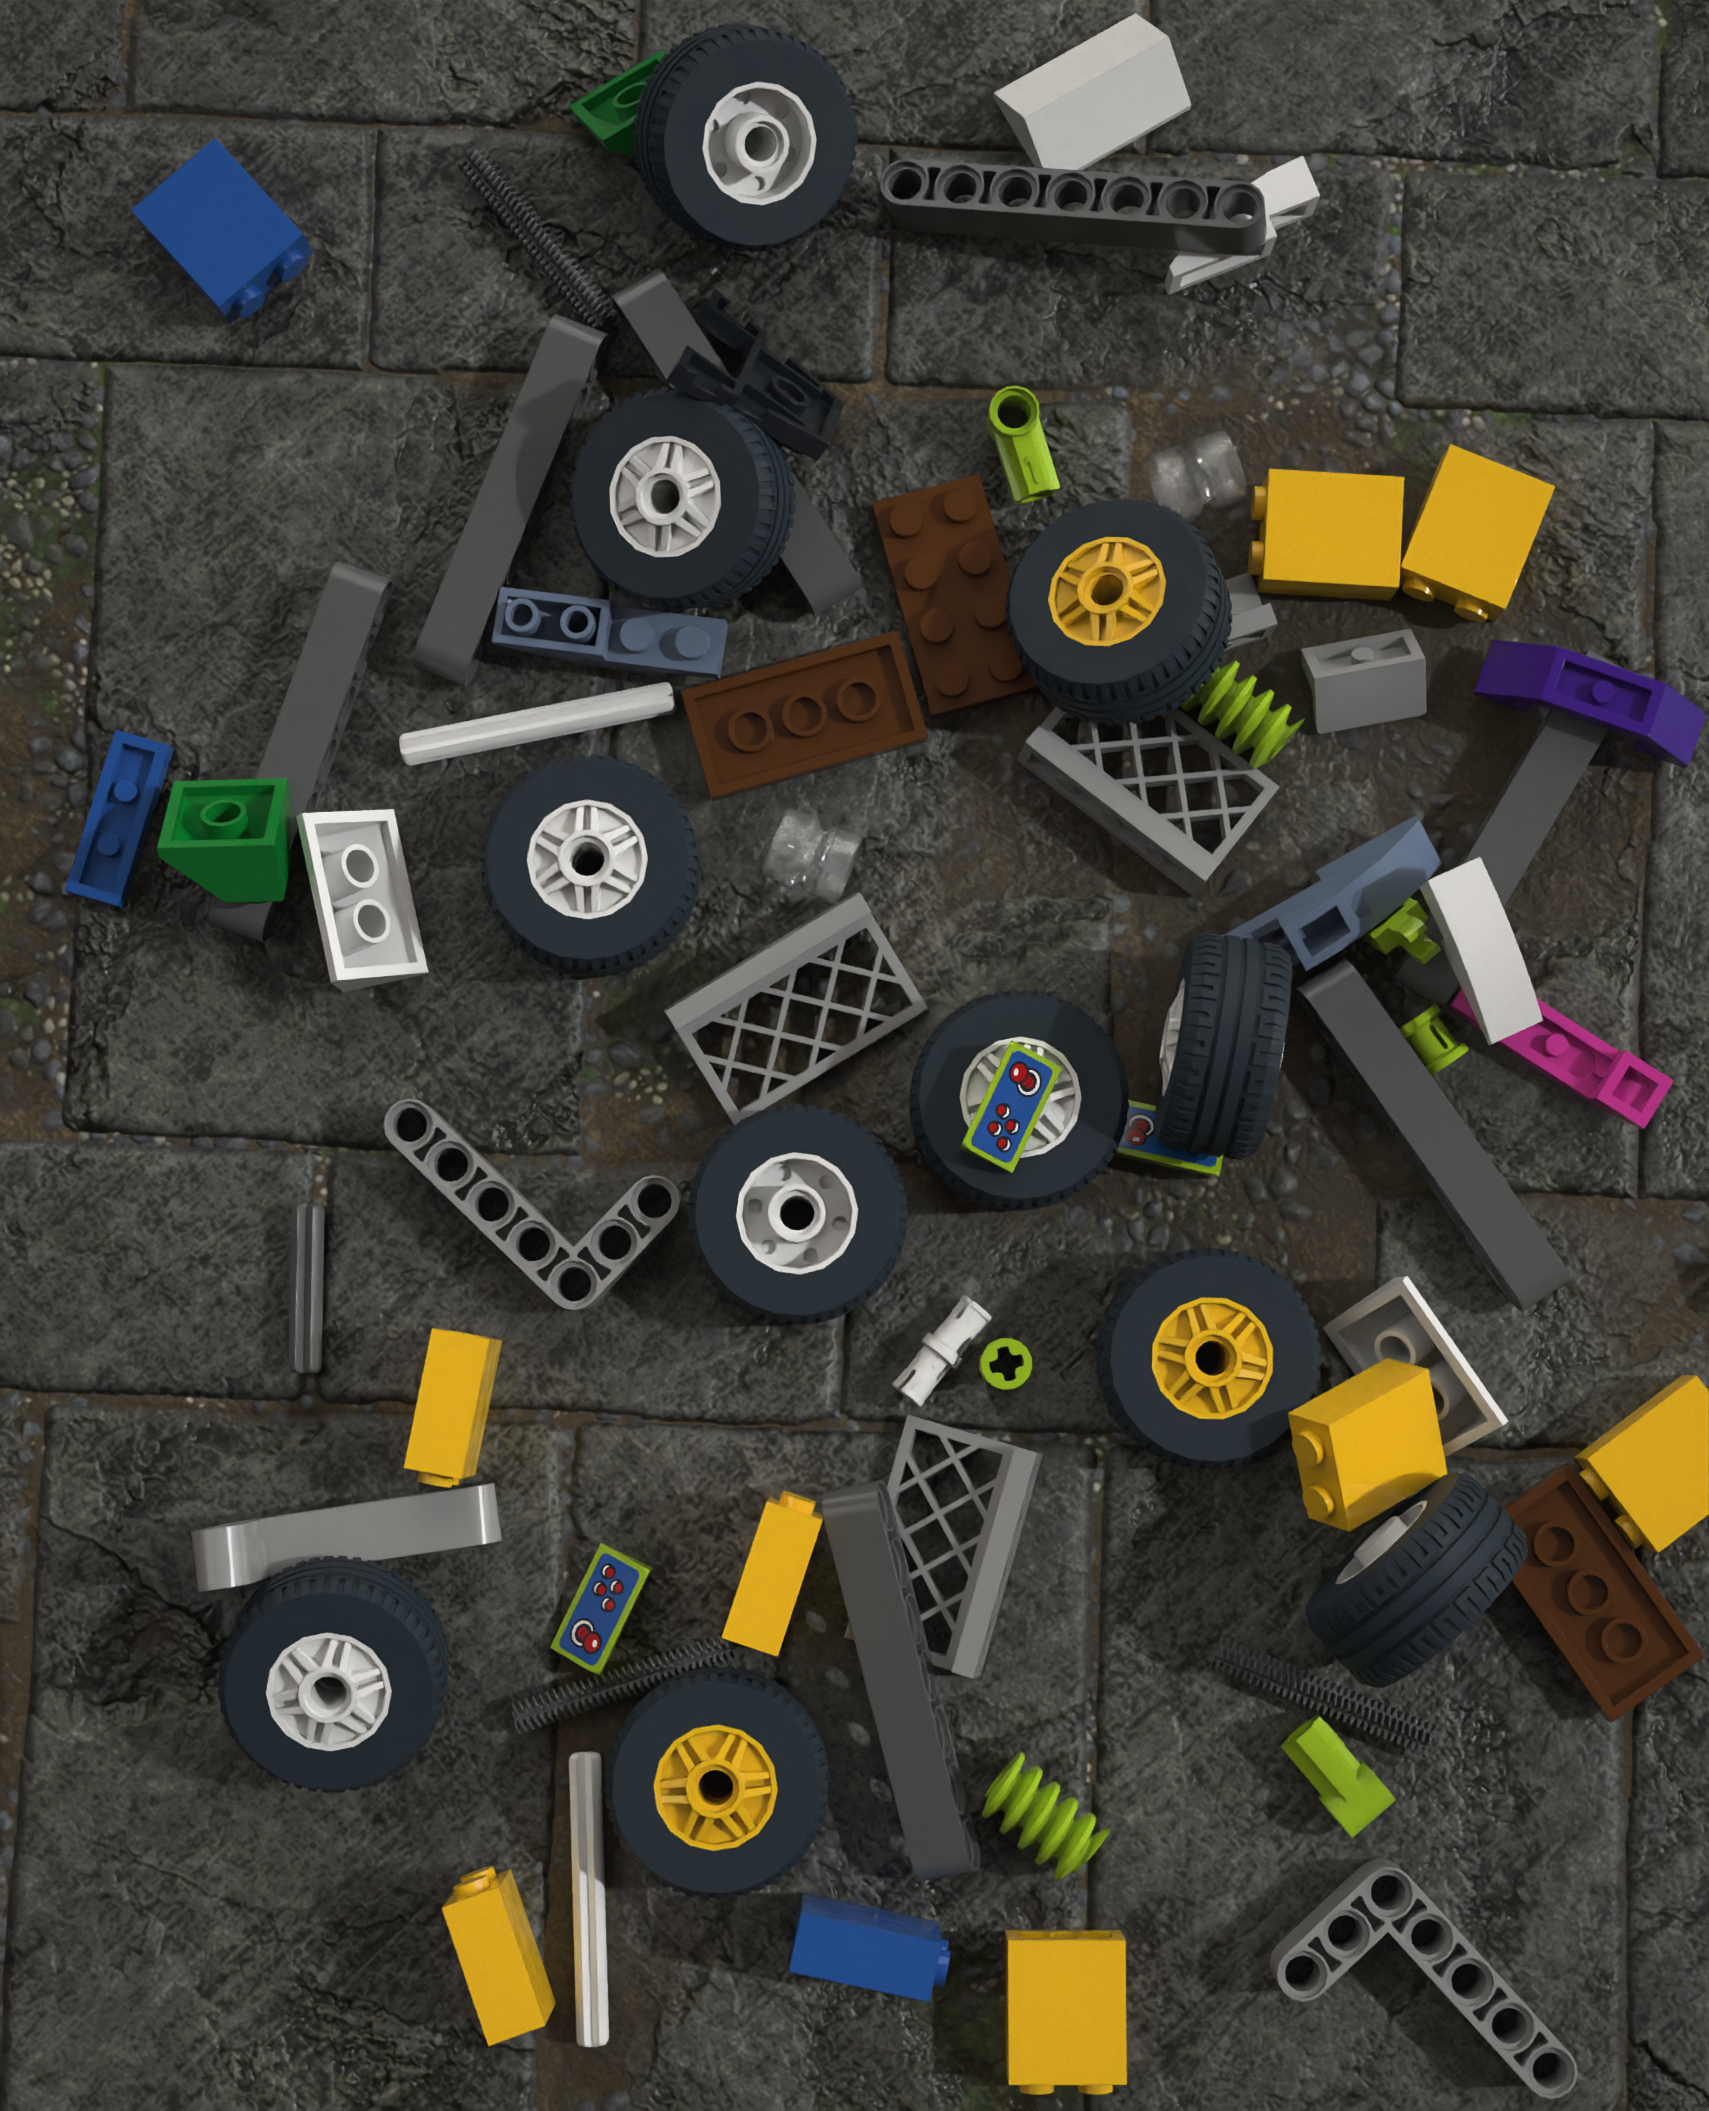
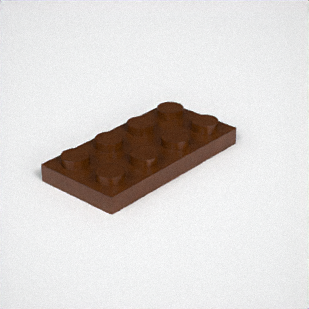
(952, 594)
(804, 716)
(1596, 1596)

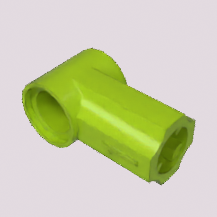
(1023, 449)
(1346, 1786)

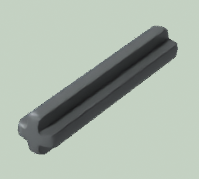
(306, 1288)

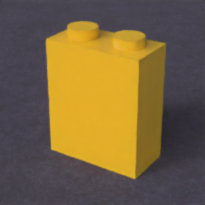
(1327, 534)
(1473, 534)
(452, 1406)
(1367, 1444)
(1655, 1466)
(773, 1573)
(498, 1955)
(1065, 2010)

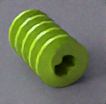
(1243, 714)
(1042, 1818)

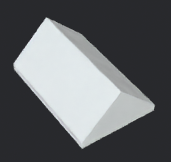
(1096, 96)
(362, 897)
(1402, 1327)

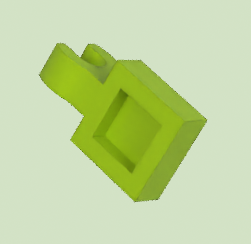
(1404, 929)

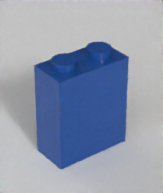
(223, 232)
(869, 1948)

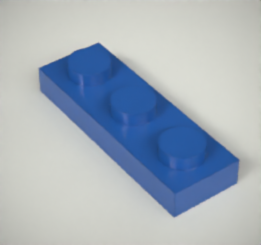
(119, 819)

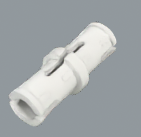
(941, 1350)

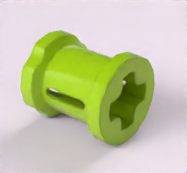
(1432, 1040)
(1020, 1373)

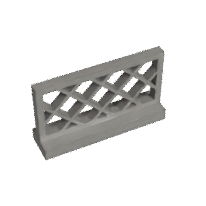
(1129, 815)
(772, 964)
(995, 1544)

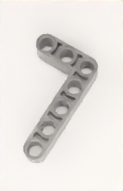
(523, 1216)
(370, 1530)
(1438, 1960)

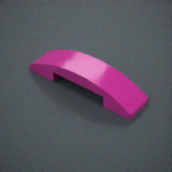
(1584, 1064)

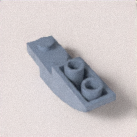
(609, 635)
(1350, 898)

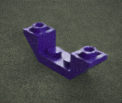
(1595, 692)

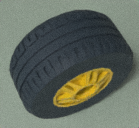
(1119, 611)
(1263, 1349)
(707, 1838)

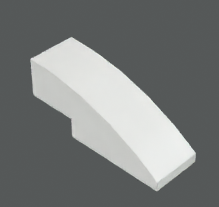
(1288, 197)
(1482, 950)

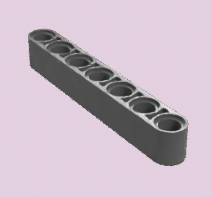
(1093, 223)
(662, 331)
(510, 499)
(315, 716)
(1515, 828)
(1432, 1134)
(900, 1681)

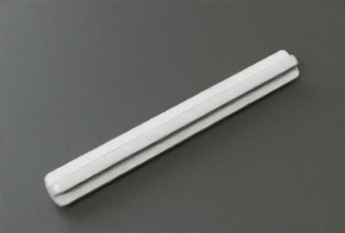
(537, 723)
(588, 1899)

